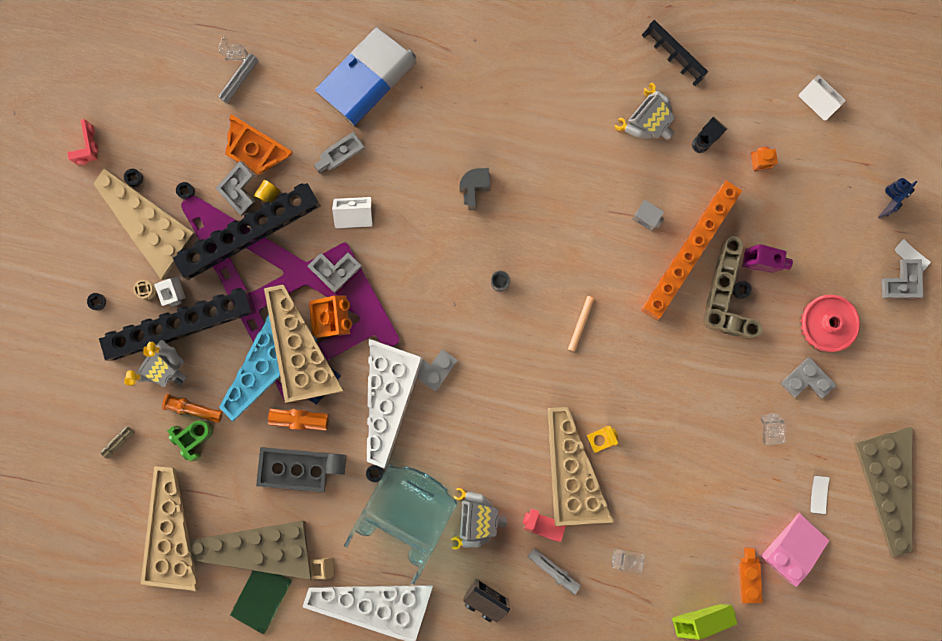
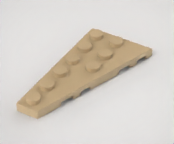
(149, 226)
(299, 358)
(574, 484)
(167, 545)

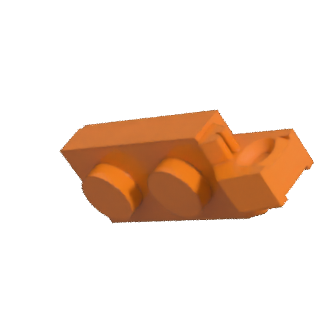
(750, 577)

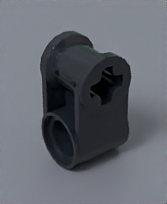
(710, 133)

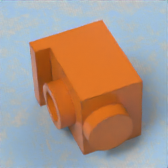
(764, 158)

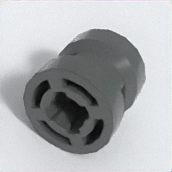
(499, 278)

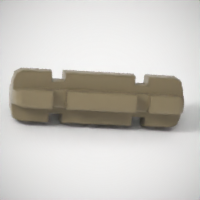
(117, 442)

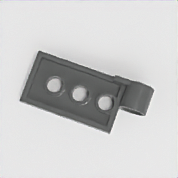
(328, 462)

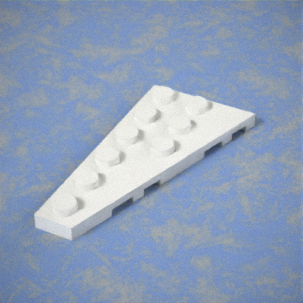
(389, 391)
(384, 609)

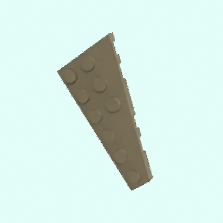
(888, 473)
(268, 549)

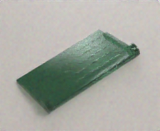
(260, 599)

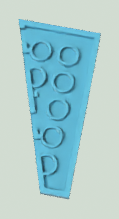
(254, 376)

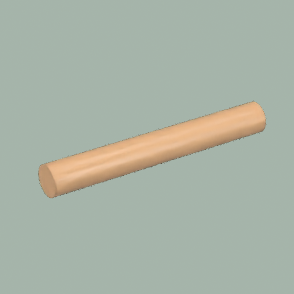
(581, 323)

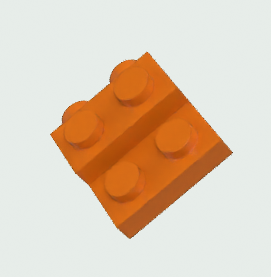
(330, 316)

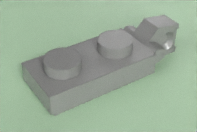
(339, 153)

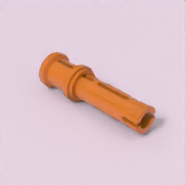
(183, 406)

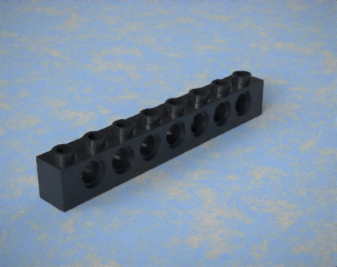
(241, 241)
(243, 307)

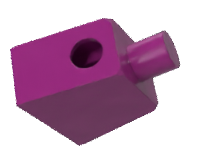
(766, 259)

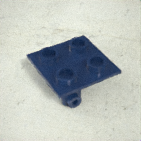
(897, 191)

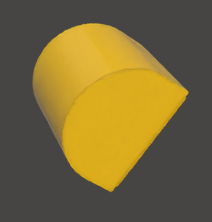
(267, 192)

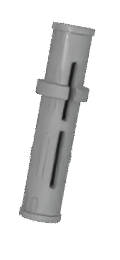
(554, 571)

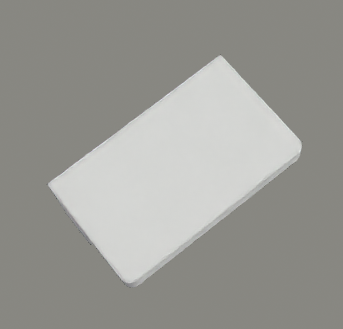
(821, 97)
(352, 212)

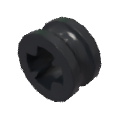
(133, 183)
(180, 186)
(747, 291)
(98, 306)
(375, 479)

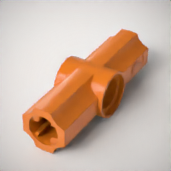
(298, 419)

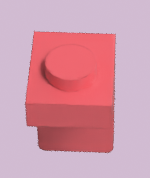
(82, 156)
(542, 526)

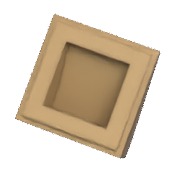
(322, 568)

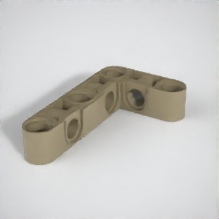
(720, 296)

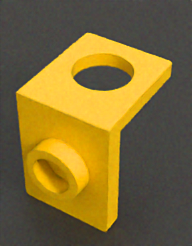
(610, 438)

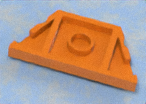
(253, 147)

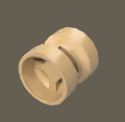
(149, 290)

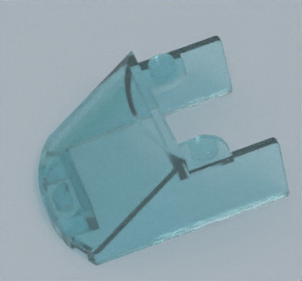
(410, 509)

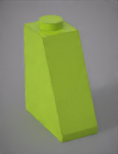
(704, 622)

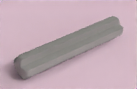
(238, 78)

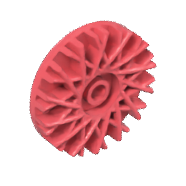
(817, 326)

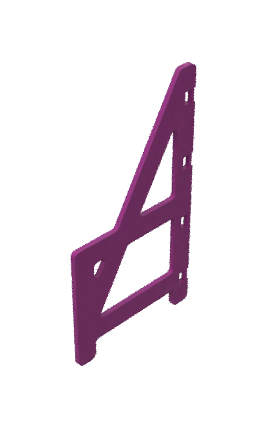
(296, 275)

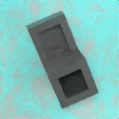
(473, 181)

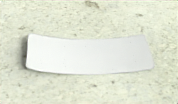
(906, 251)
(819, 494)

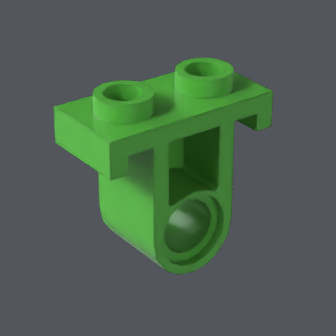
(190, 439)

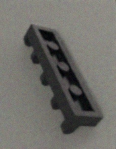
(676, 51)

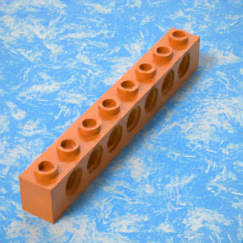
(691, 250)

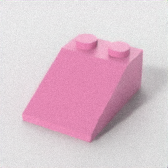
(795, 550)

